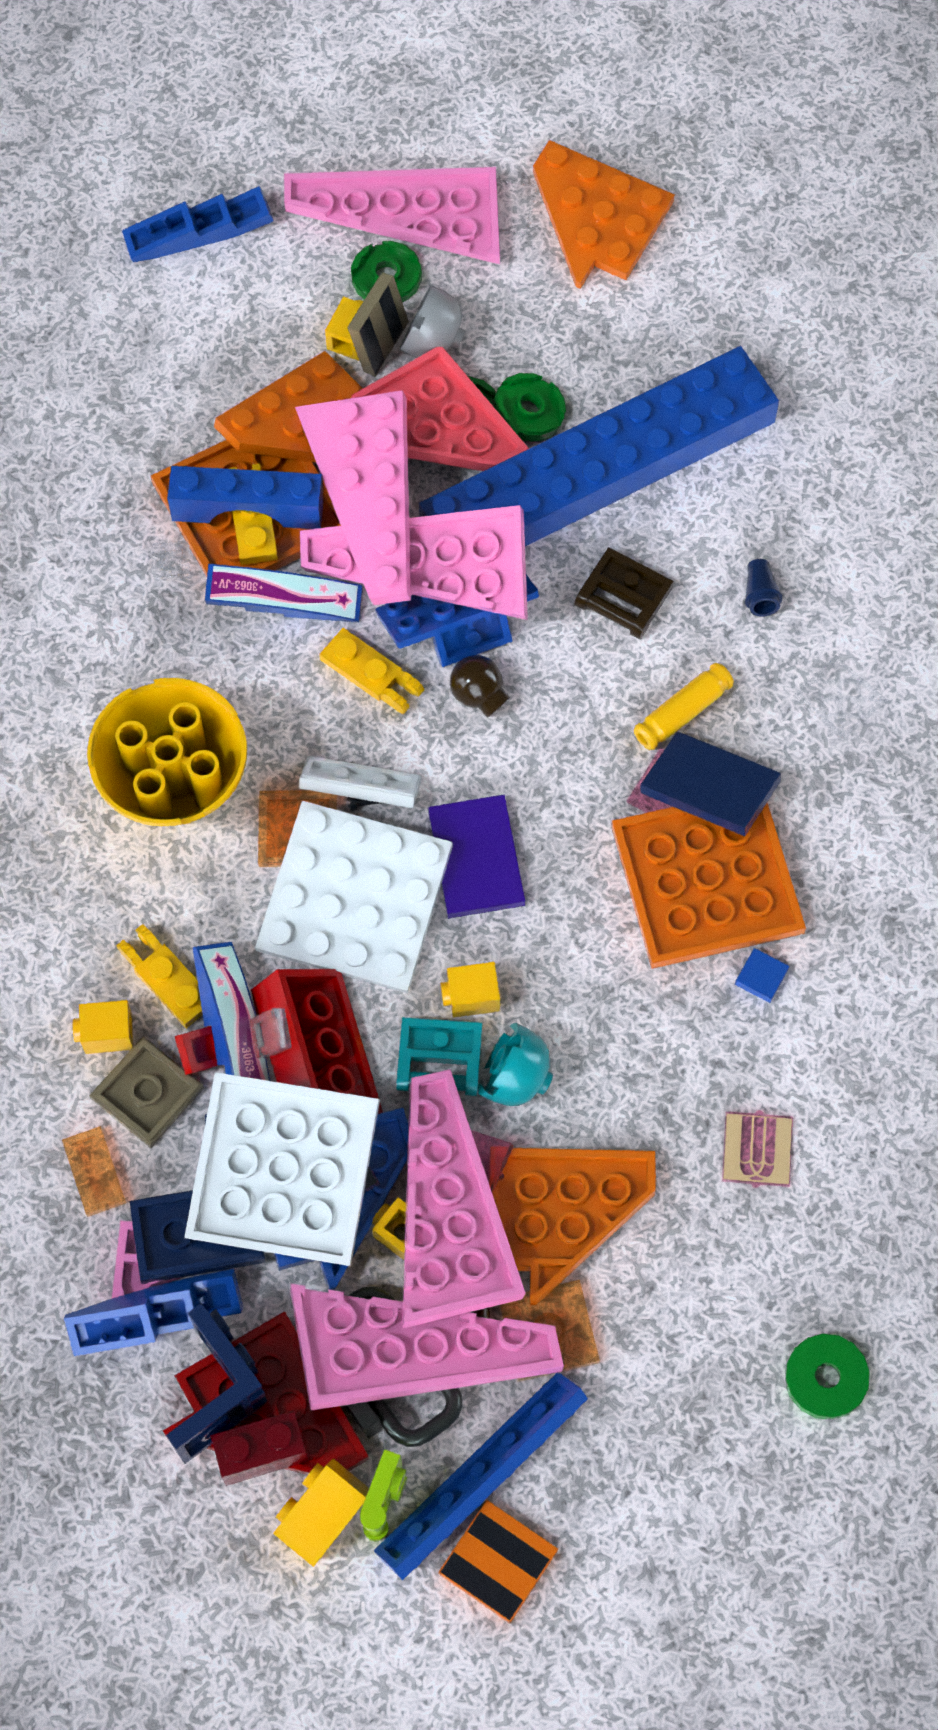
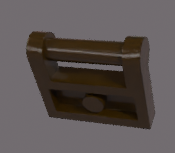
(628, 582)

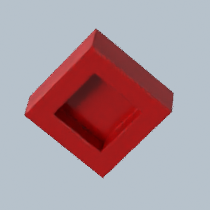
(197, 1050)

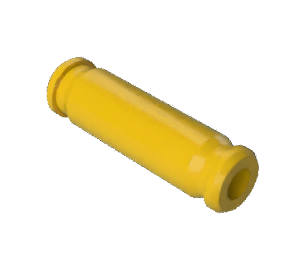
(683, 706)

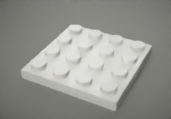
(354, 896)
(282, 1169)

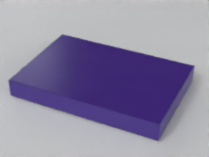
(483, 859)

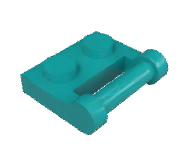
(440, 1043)

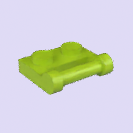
(386, 1486)

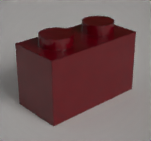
(259, 1448)

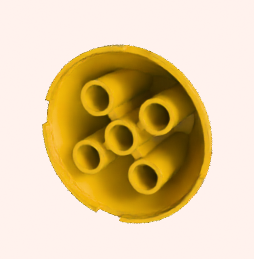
(167, 752)

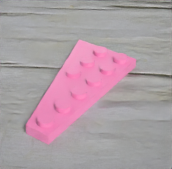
(426, 207)
(365, 470)
(454, 558)
(453, 1231)
(361, 1354)

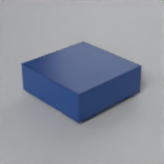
(762, 975)

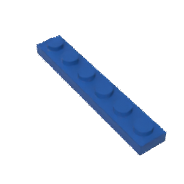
(480, 1475)

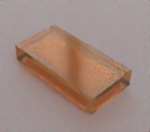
(93, 1171)

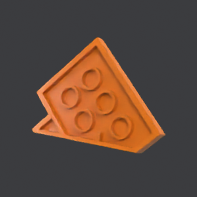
(598, 211)
(268, 418)
(566, 1205)

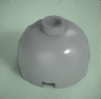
(434, 324)

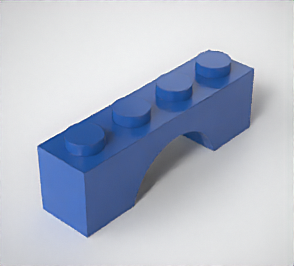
(287, 497)

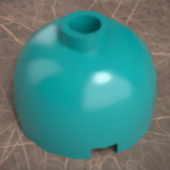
(517, 1068)

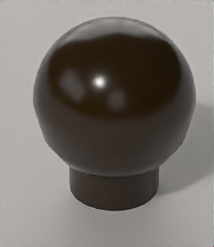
(478, 684)

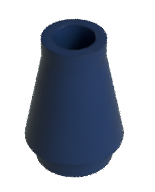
(762, 591)

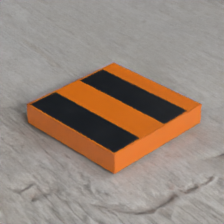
(498, 1561)

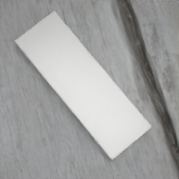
(360, 781)

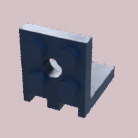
(232, 1405)

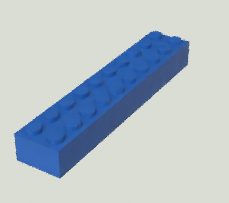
(621, 448)

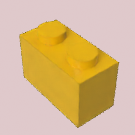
(321, 1512)

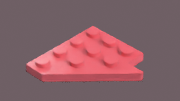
(448, 414)

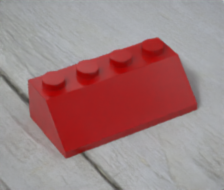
(321, 1028)

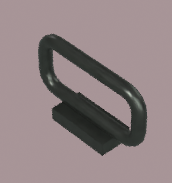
(377, 1413)

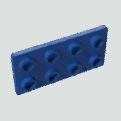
(454, 628)

